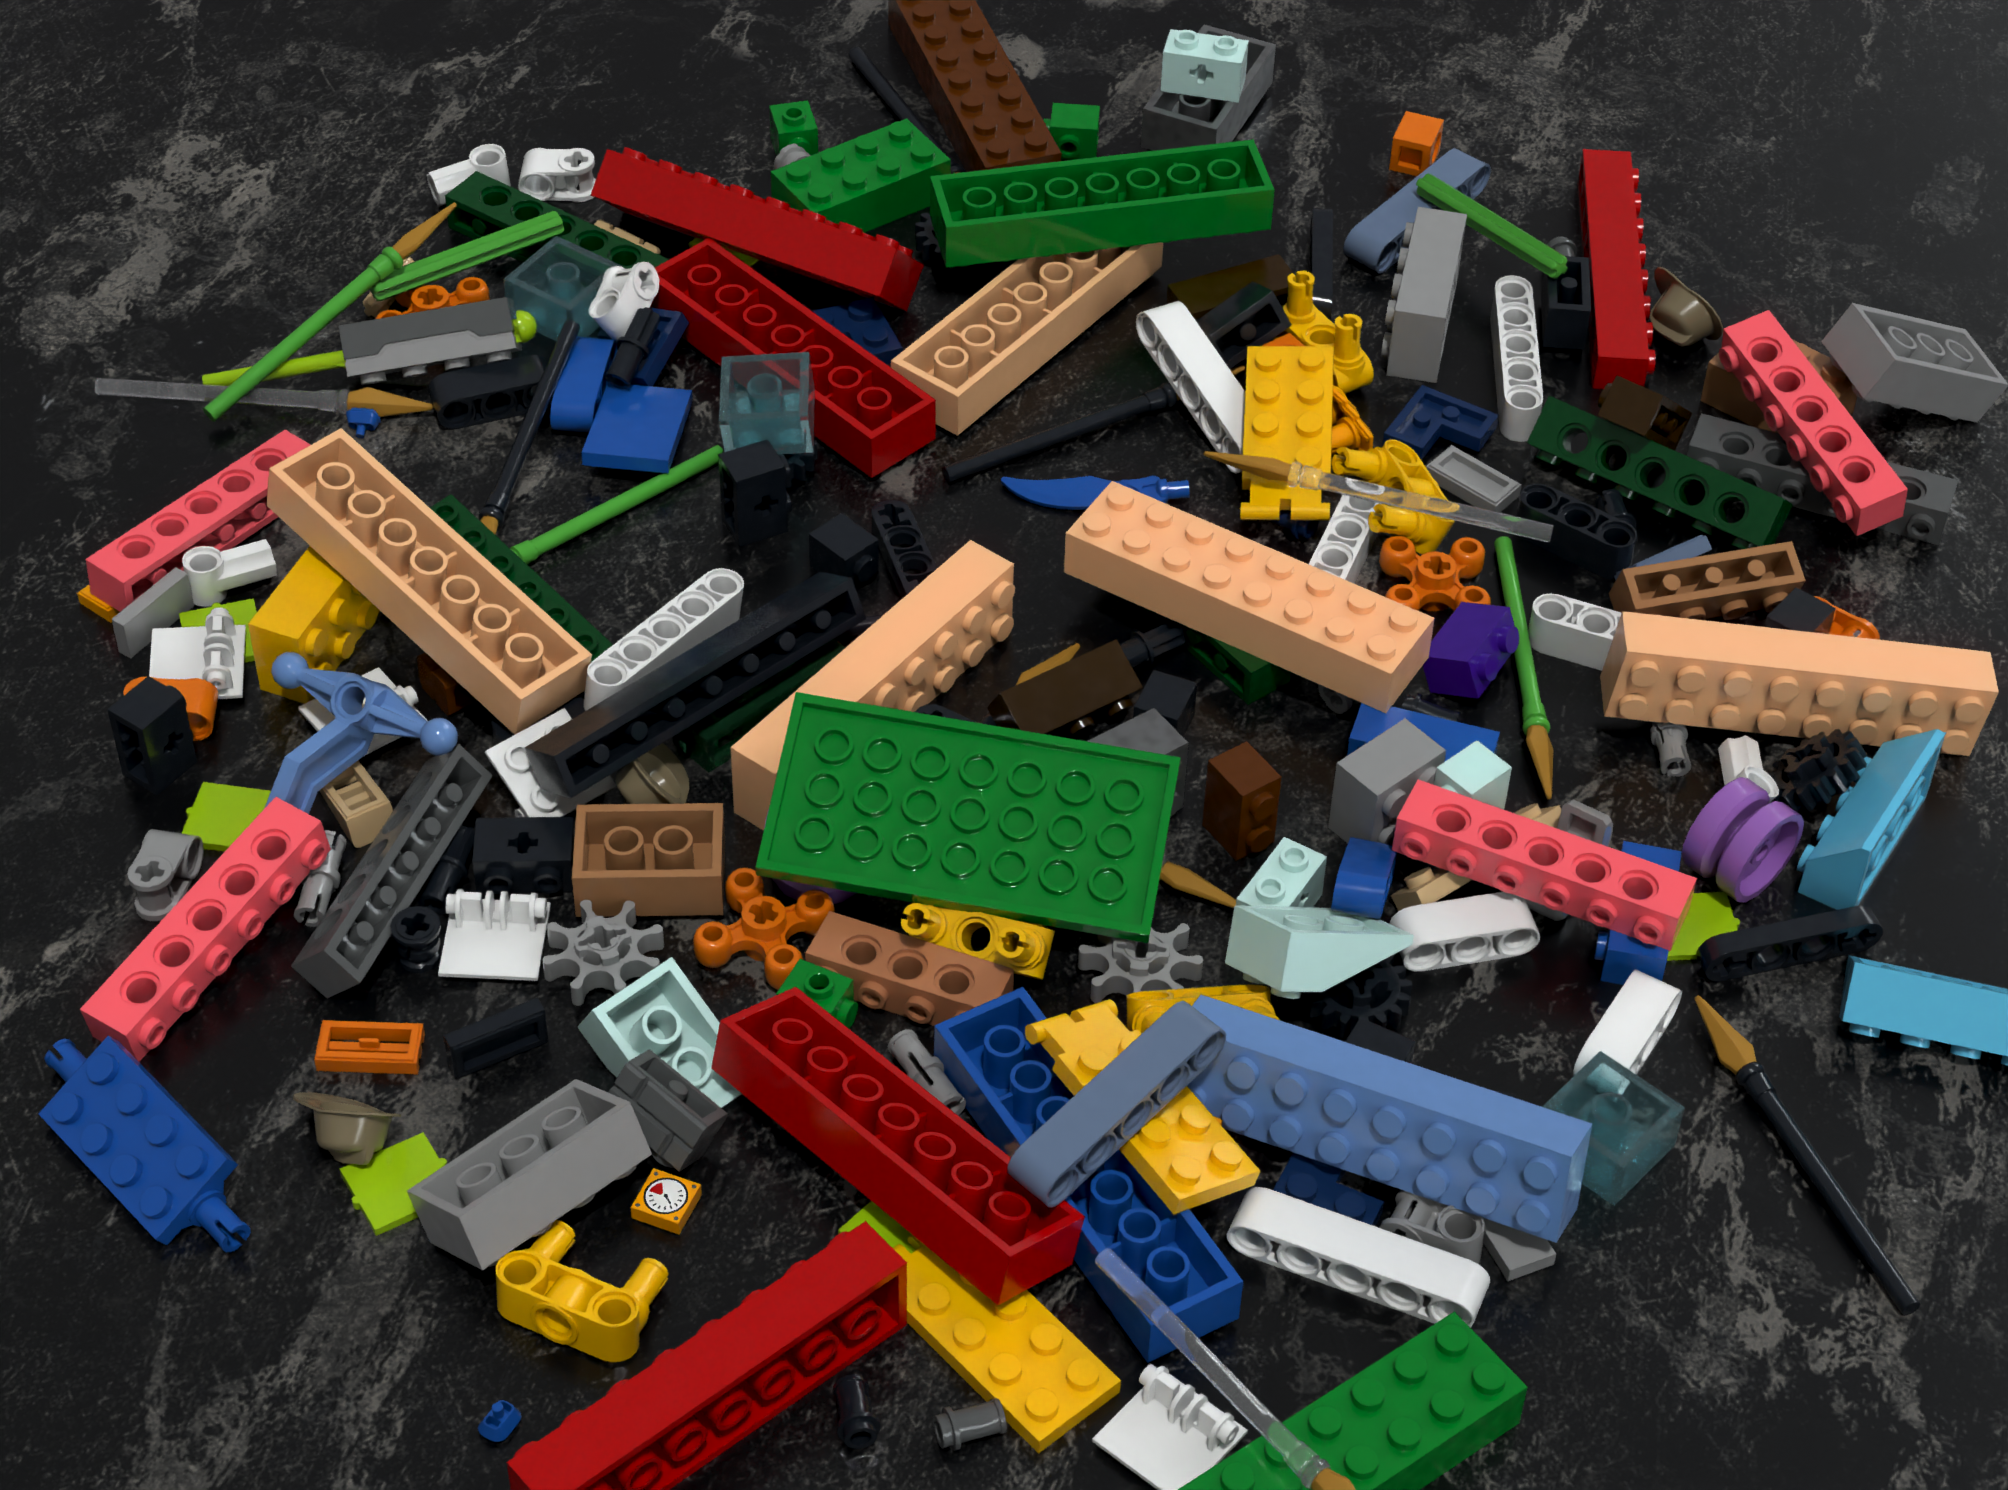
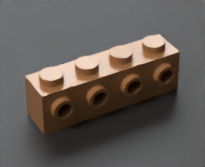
(1711, 584)

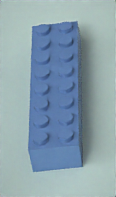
(1394, 1121)

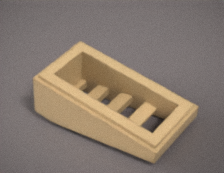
(359, 806)

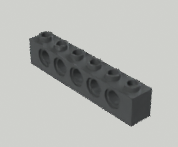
(1764, 461)
(391, 872)

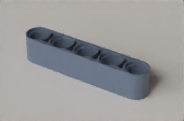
(1380, 235)
(1116, 1104)

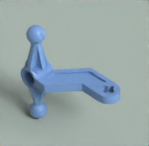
(351, 732)

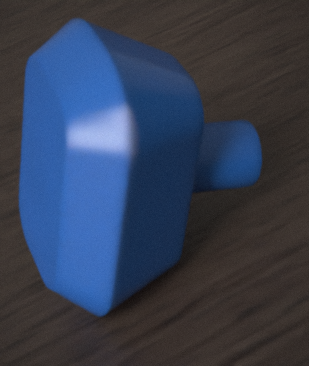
(362, 420)
(499, 1421)

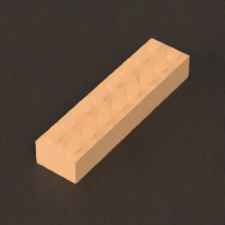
(1018, 326)
(428, 580)
(1249, 596)
(894, 663)
(1794, 682)

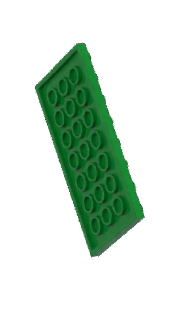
(969, 817)

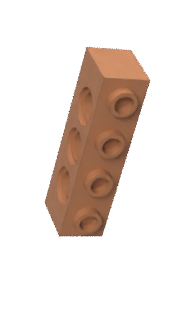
(906, 972)

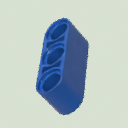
(582, 384)
(1364, 878)

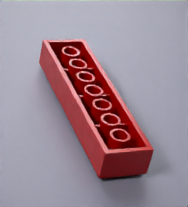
(758, 227)
(860, 401)
(895, 1144)
(727, 1375)

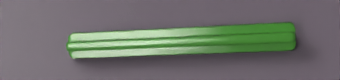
(1493, 226)
(469, 255)

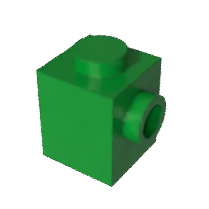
(793, 125)
(1075, 129)
(826, 988)

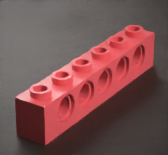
(1813, 423)
(212, 514)
(1544, 864)
(207, 928)

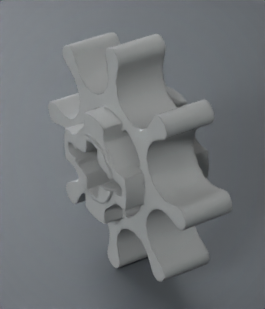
(601, 951)
(1140, 966)

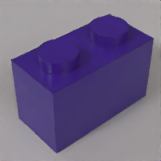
(1470, 649)

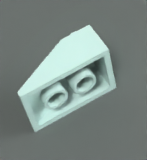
(1307, 946)
(663, 1016)

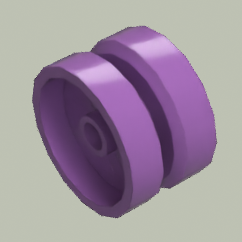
(1742, 839)

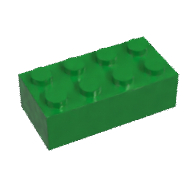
(865, 178)

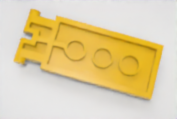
(1288, 421)
(1183, 1147)
(1006, 1349)

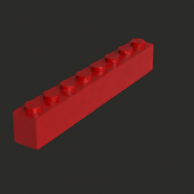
(1617, 283)

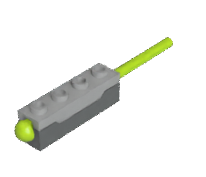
(414, 343)

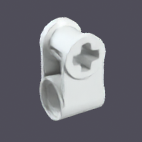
(556, 174)
(622, 295)

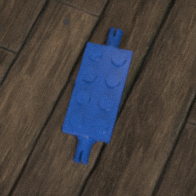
(141, 1143)

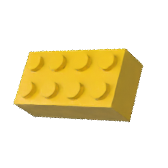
(310, 615)

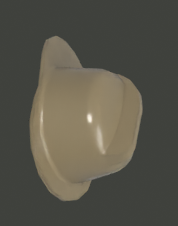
(1682, 313)
(654, 779)
(347, 1126)

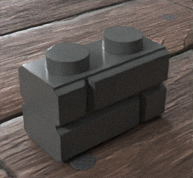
(670, 1110)

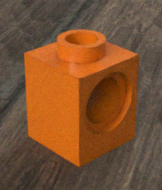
(1416, 143)

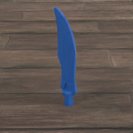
(1082, 491)

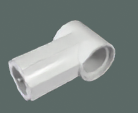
(486, 159)
(216, 572)
(1742, 759)

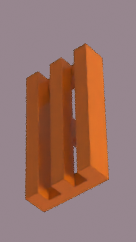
(368, 1053)

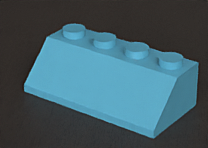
(1869, 821)
(1925, 1008)

